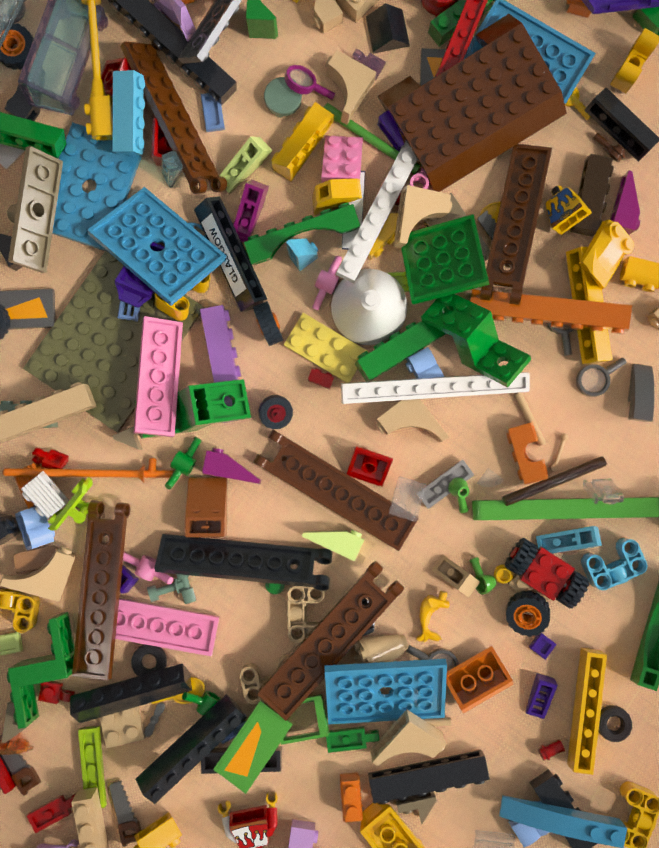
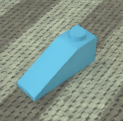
(302, 252)
(570, 540)

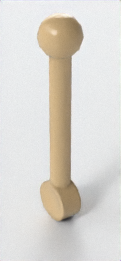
(554, 467)

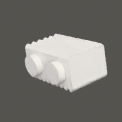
(44, 495)

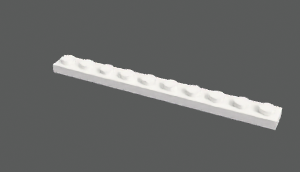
(377, 214)
(429, 388)

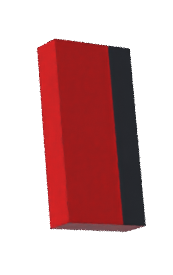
(6, 782)

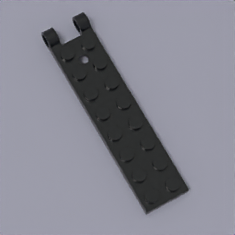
(242, 561)

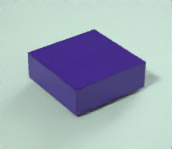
(542, 645)

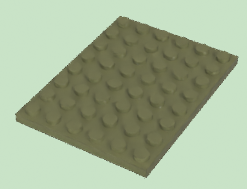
(97, 347)

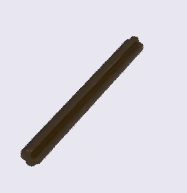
(554, 481)

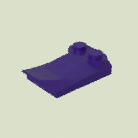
(131, 288)

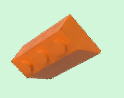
(478, 679)

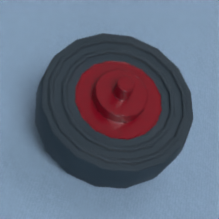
(275, 412)

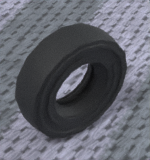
(157, 652)
(625, 728)

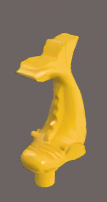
(428, 606)

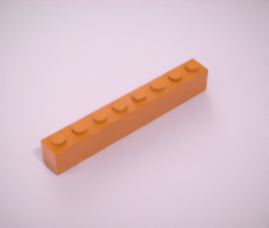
(558, 311)

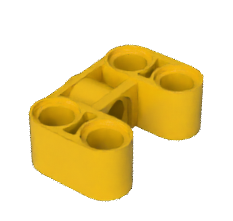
(638, 54)
(183, 302)
(15, 601)
(642, 816)

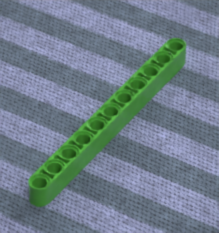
(564, 509)

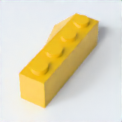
(302, 142)

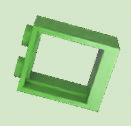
(321, 718)

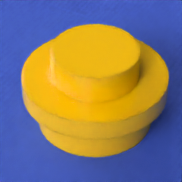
(503, 574)

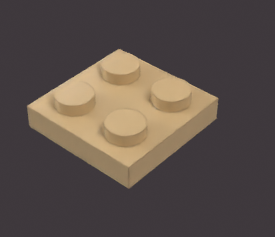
(122, 727)

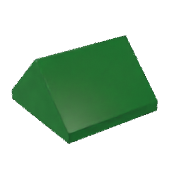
(260, 21)

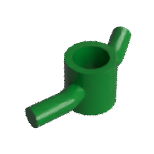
(183, 463)
(204, 703)

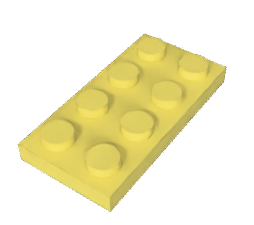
(324, 348)

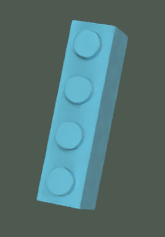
(128, 112)

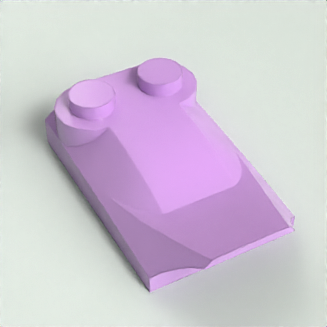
(177, 13)

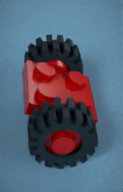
(547, 573)

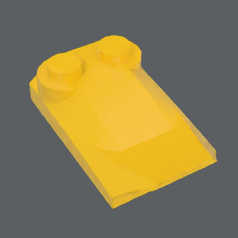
(606, 252)
(386, 829)

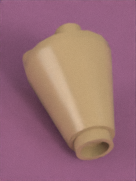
(380, 648)

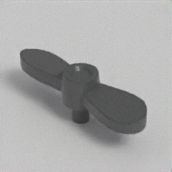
(154, 719)

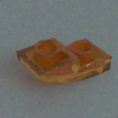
(15, 747)

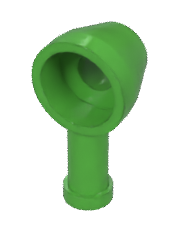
(455, 487)
(487, 582)

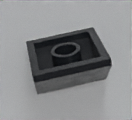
(387, 29)

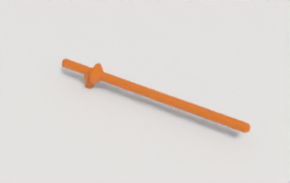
(141, 473)

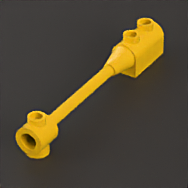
(99, 106)
(640, 272)
(159, 834)

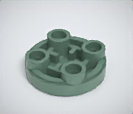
(281, 99)

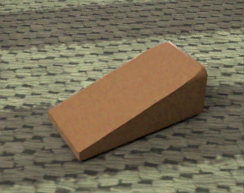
(32, 559)

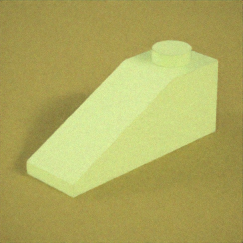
(245, 162)
(341, 542)

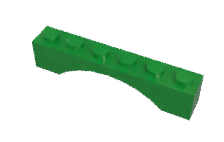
(265, 247)
(646, 666)

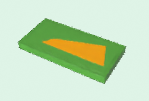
(253, 747)

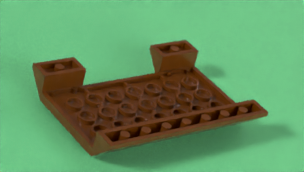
(477, 105)

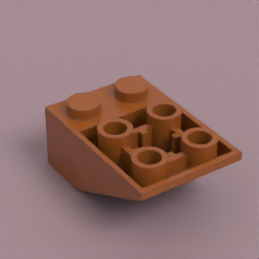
(206, 507)

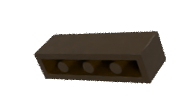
(592, 192)

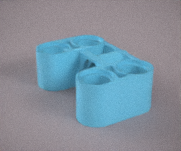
(617, 571)

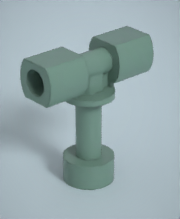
(180, 584)

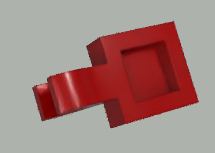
(51, 459)
(53, 692)

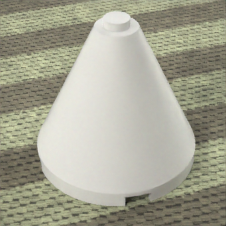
(369, 307)

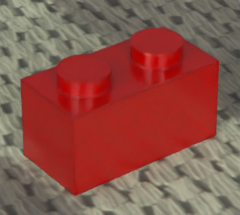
(320, 378)

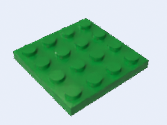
(444, 260)

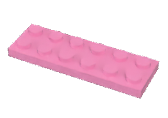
(158, 377)
(166, 627)

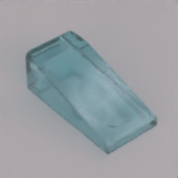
(171, 168)

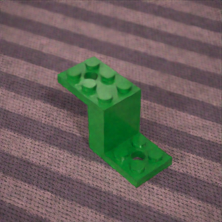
(476, 338)
(205, 405)
(40, 670)

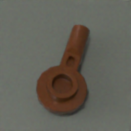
(615, 152)

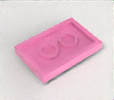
(342, 158)

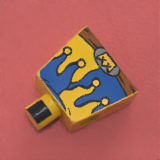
(565, 209)

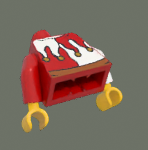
(250, 826)

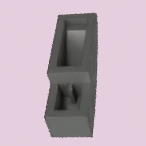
(641, 393)

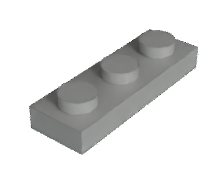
(439, 487)

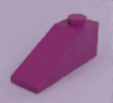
(626, 206)
(250, 208)
(225, 466)

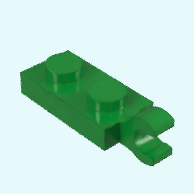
(350, 739)

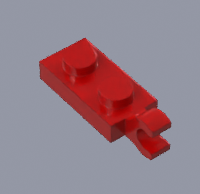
(50, 813)

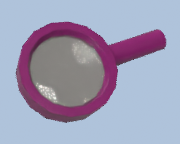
(304, 81)

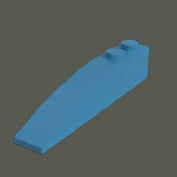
(565, 821)

